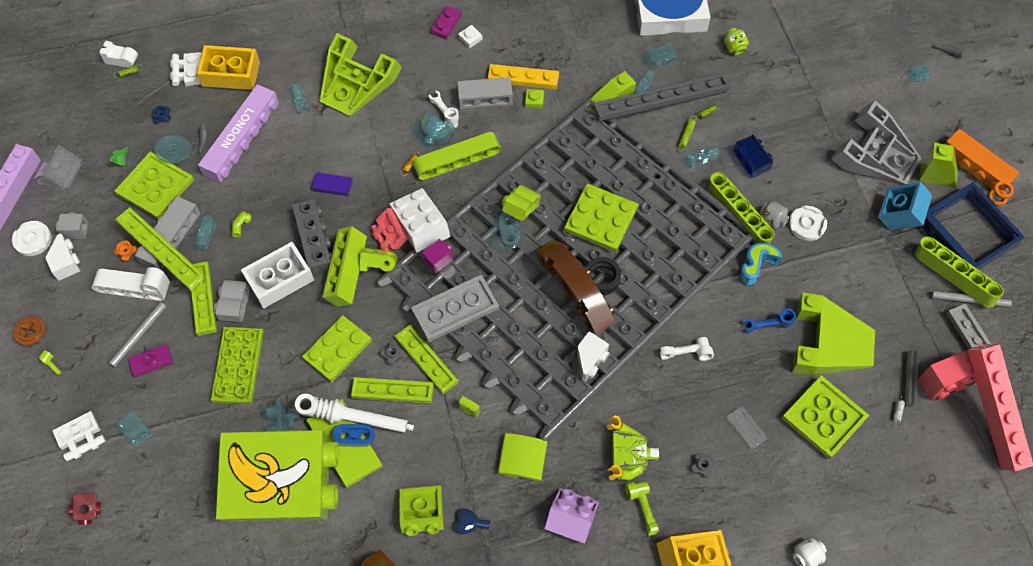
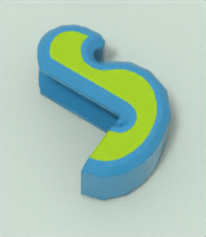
(755, 255)

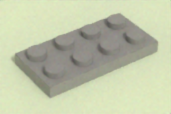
(455, 308)

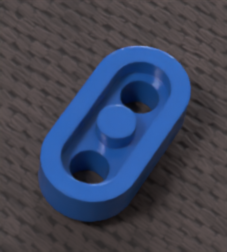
(354, 433)

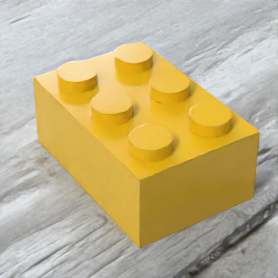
(228, 67)

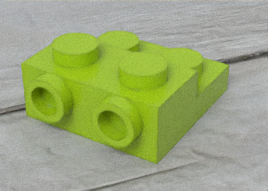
(421, 510)

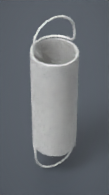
(898, 411)

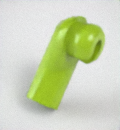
(238, 221)

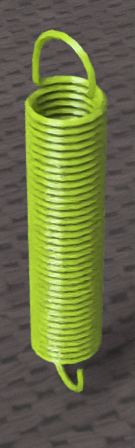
(687, 133)

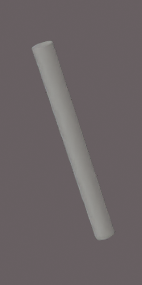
(965, 298)
(137, 334)

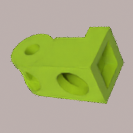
(377, 258)

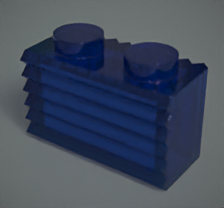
(753, 156)

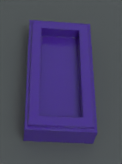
(332, 184)

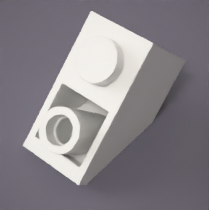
(62, 259)
(590, 353)

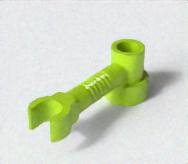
(639, 492)

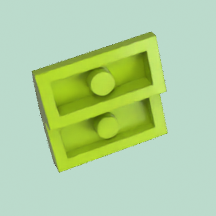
(522, 457)

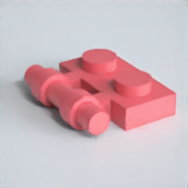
(390, 228)

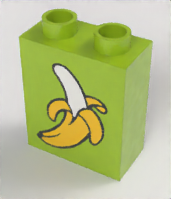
(276, 476)

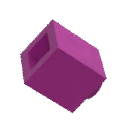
(437, 255)

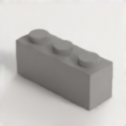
(485, 93)

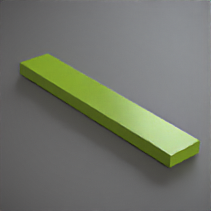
(160, 249)

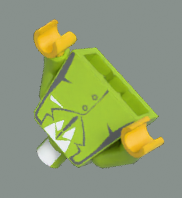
(628, 451)

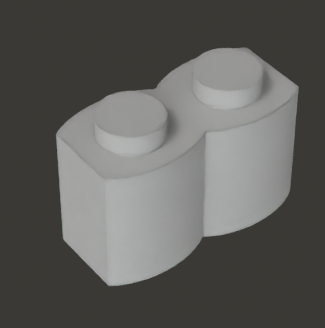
(232, 301)

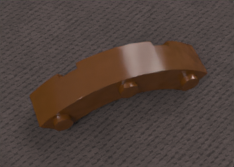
(577, 283)

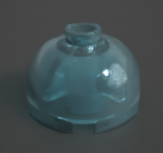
(435, 129)

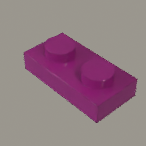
(446, 22)

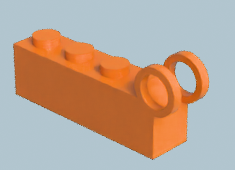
(984, 165)

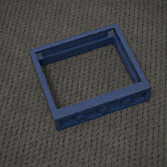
(987, 209)

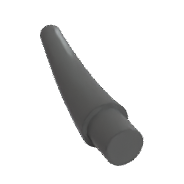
(951, 50)
(203, 137)

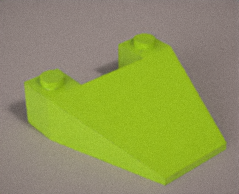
(349, 84)
(841, 339)

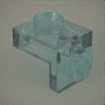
(663, 54)

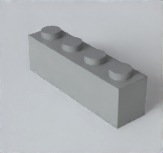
(172, 227)

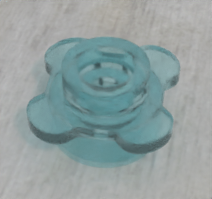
(920, 73)

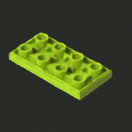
(237, 366)
(354, 462)

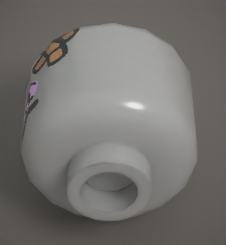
(774, 214)

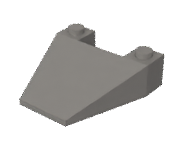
(883, 152)

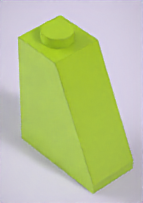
(940, 166)

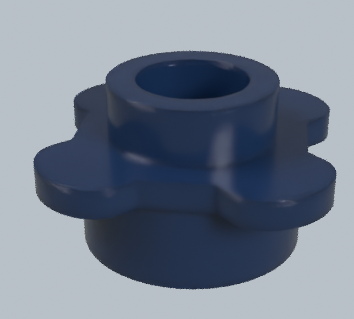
(163, 111)

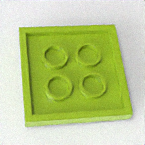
(154, 185)
(601, 217)
(825, 417)

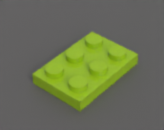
(337, 348)

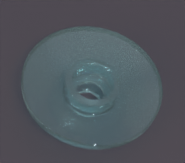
(173, 148)

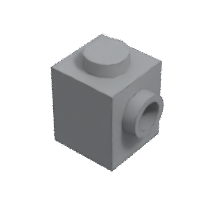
(72, 226)

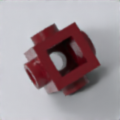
(79, 501)

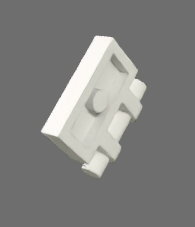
(190, 65)
(75, 431)

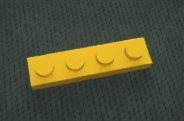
(525, 76)

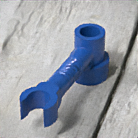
(785, 314)

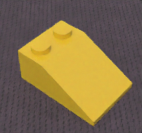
(694, 550)

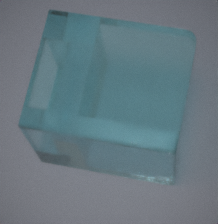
(134, 429)

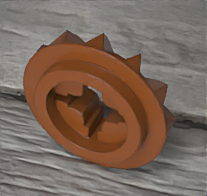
(28, 324)

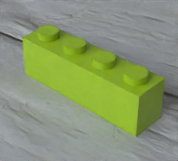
(344, 267)

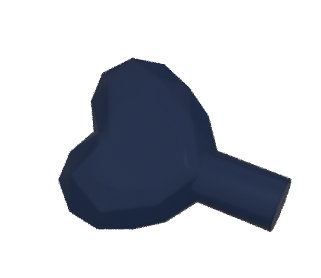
(469, 522)

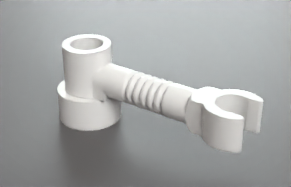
(451, 114)
(701, 347)

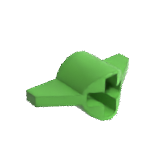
(119, 156)

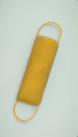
(409, 165)

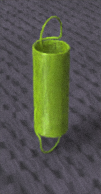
(128, 71)
(707, 111)

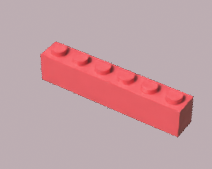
(1000, 407)

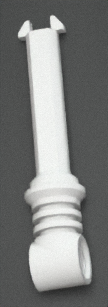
(336, 411)

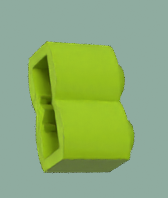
(521, 202)

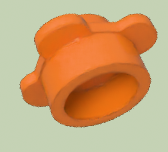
(121, 247)

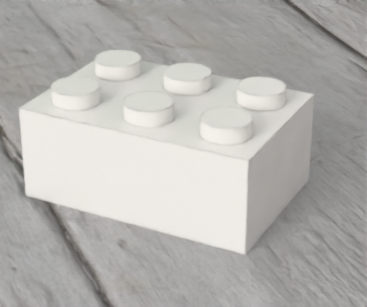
(420, 219)
(277, 275)

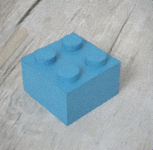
(905, 206)

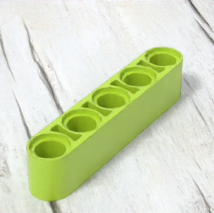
(456, 155)
(739, 202)
(959, 272)

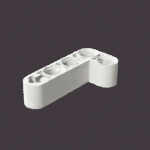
(151, 285)

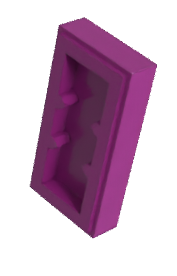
(151, 360)

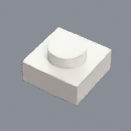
(470, 36)

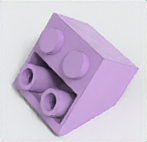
(571, 515)

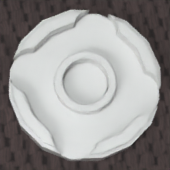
(807, 223)
(31, 238)

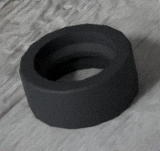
(604, 262)

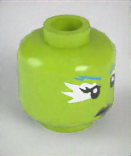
(736, 41)

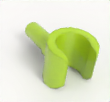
(46, 358)

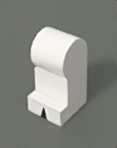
(118, 55)

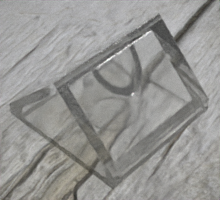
(58, 168)

